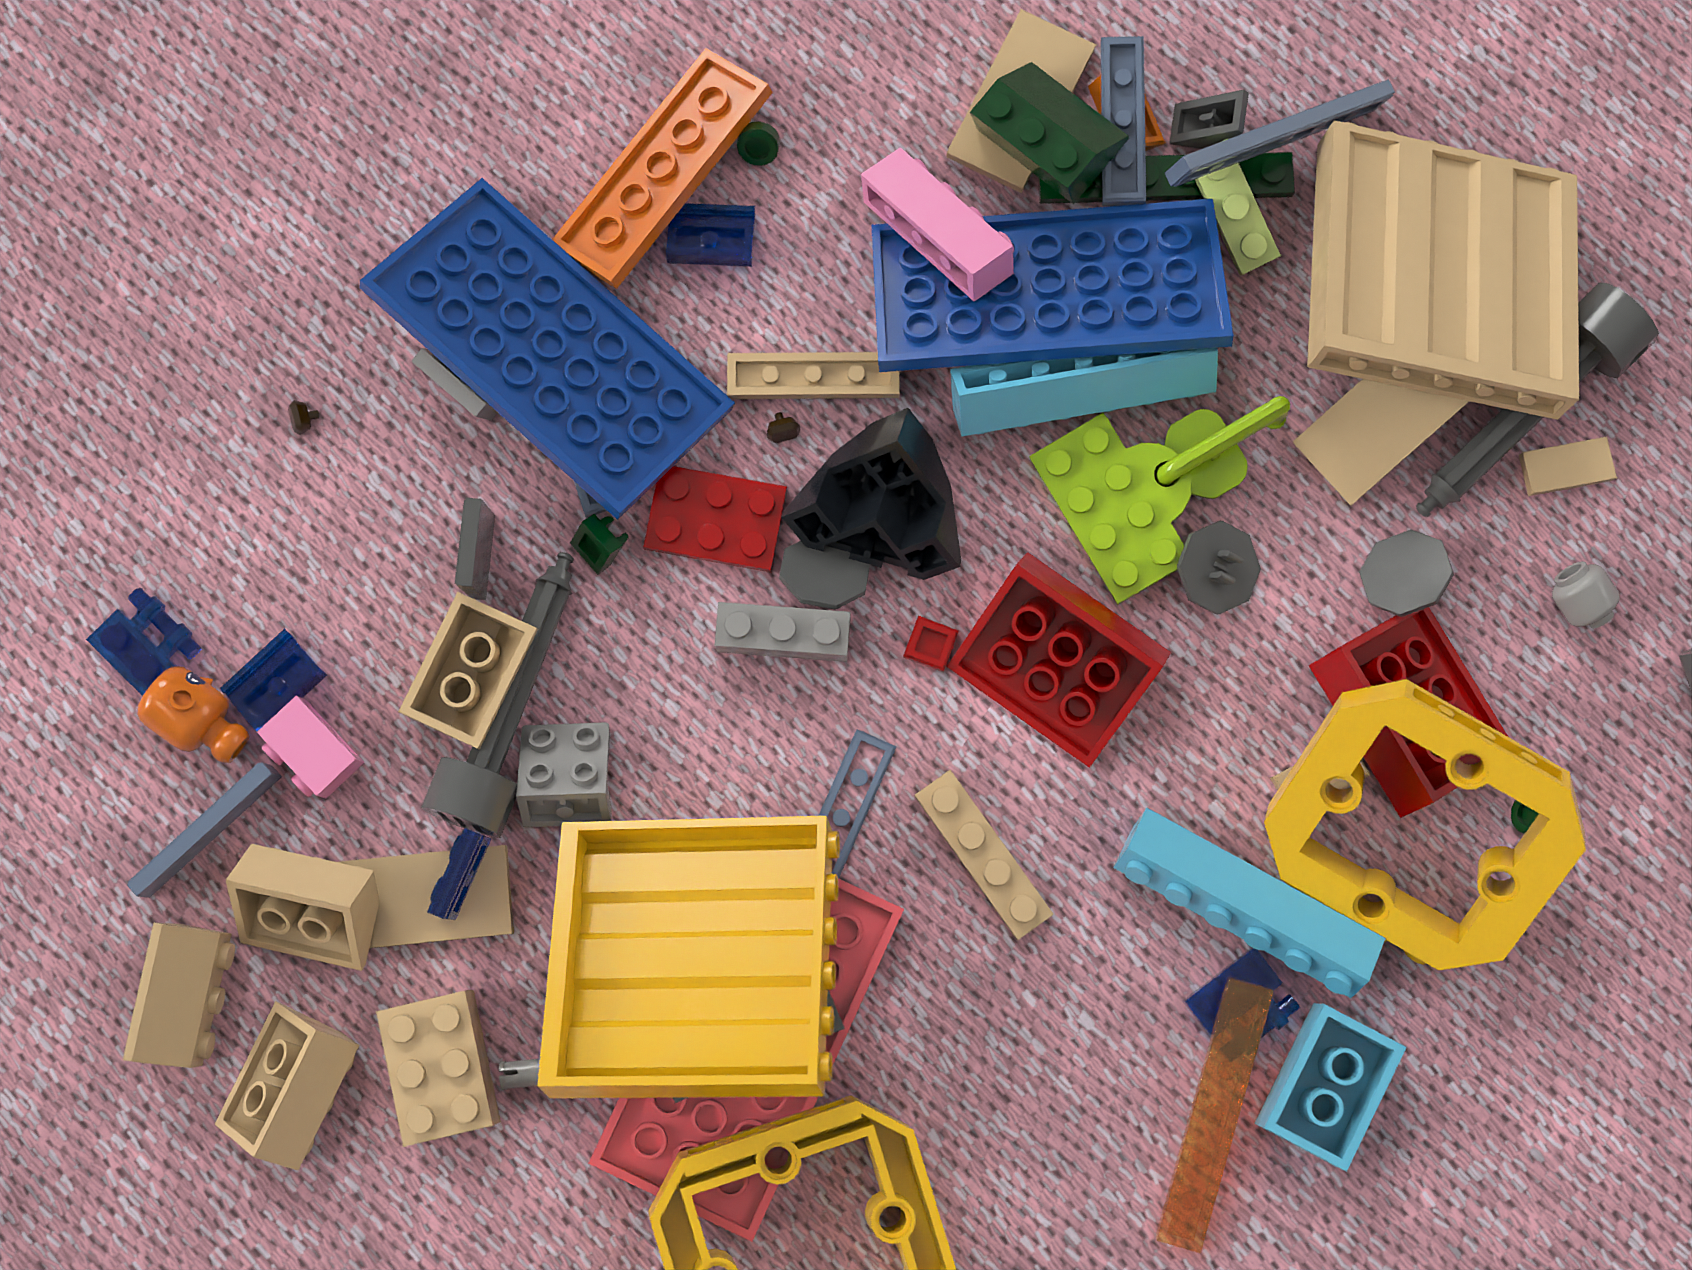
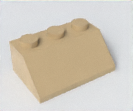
(468, 670)
(304, 905)
(179, 996)
(286, 1087)

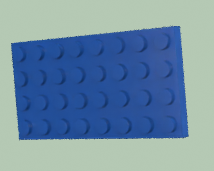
(1078, 290)
(547, 347)

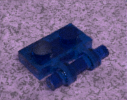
(132, 651)
(1250, 968)

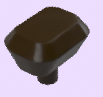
(301, 417)
(782, 428)

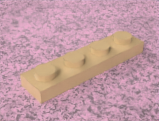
(809, 376)
(983, 855)

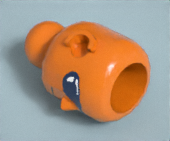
(191, 714)

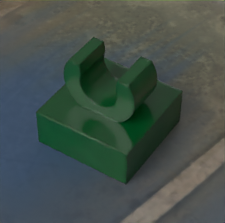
(597, 543)

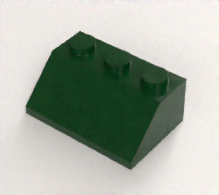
(1048, 129)

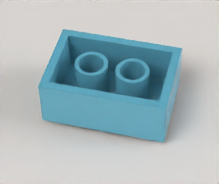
(1330, 1085)

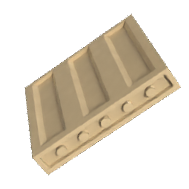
(1445, 271)

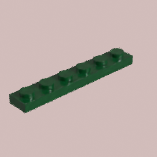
(1266, 174)

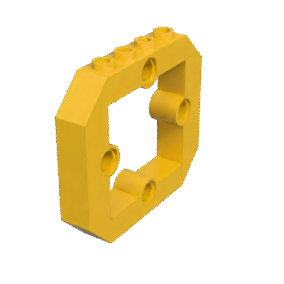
(1425, 935)
(893, 1157)

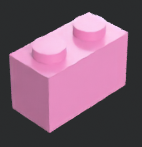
(309, 748)

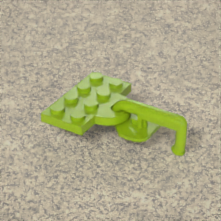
(1119, 506)

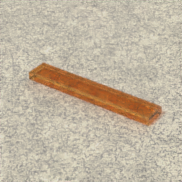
(1214, 1114)

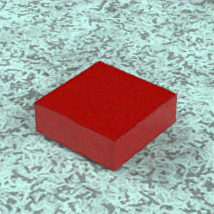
(930, 644)

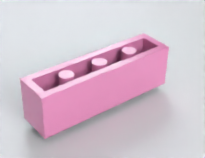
(938, 223)

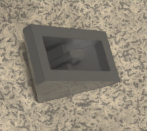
(1209, 119)

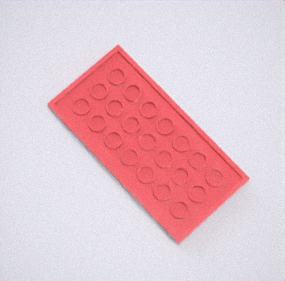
(650, 1132)

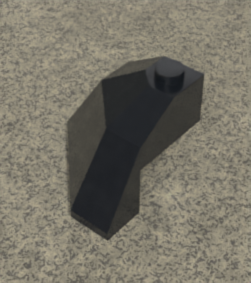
(882, 501)

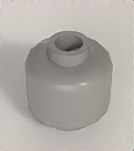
(1585, 595)

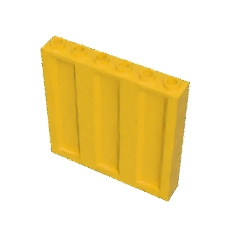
(691, 959)

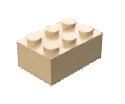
(438, 1067)

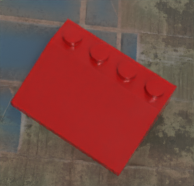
(1417, 651)
(1058, 659)

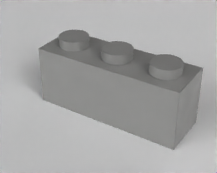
(782, 631)

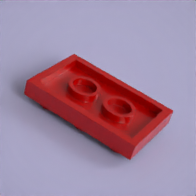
(716, 518)

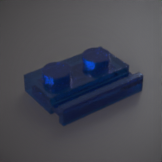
(711, 235)
(273, 679)
(458, 877)

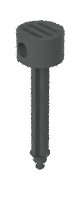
(1611, 338)
(473, 791)

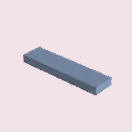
(1124, 107)
(203, 830)

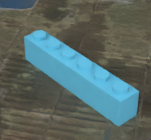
(1050, 390)
(1250, 904)

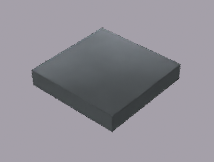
(475, 548)

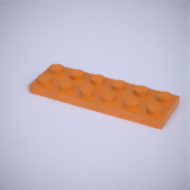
(662, 167)

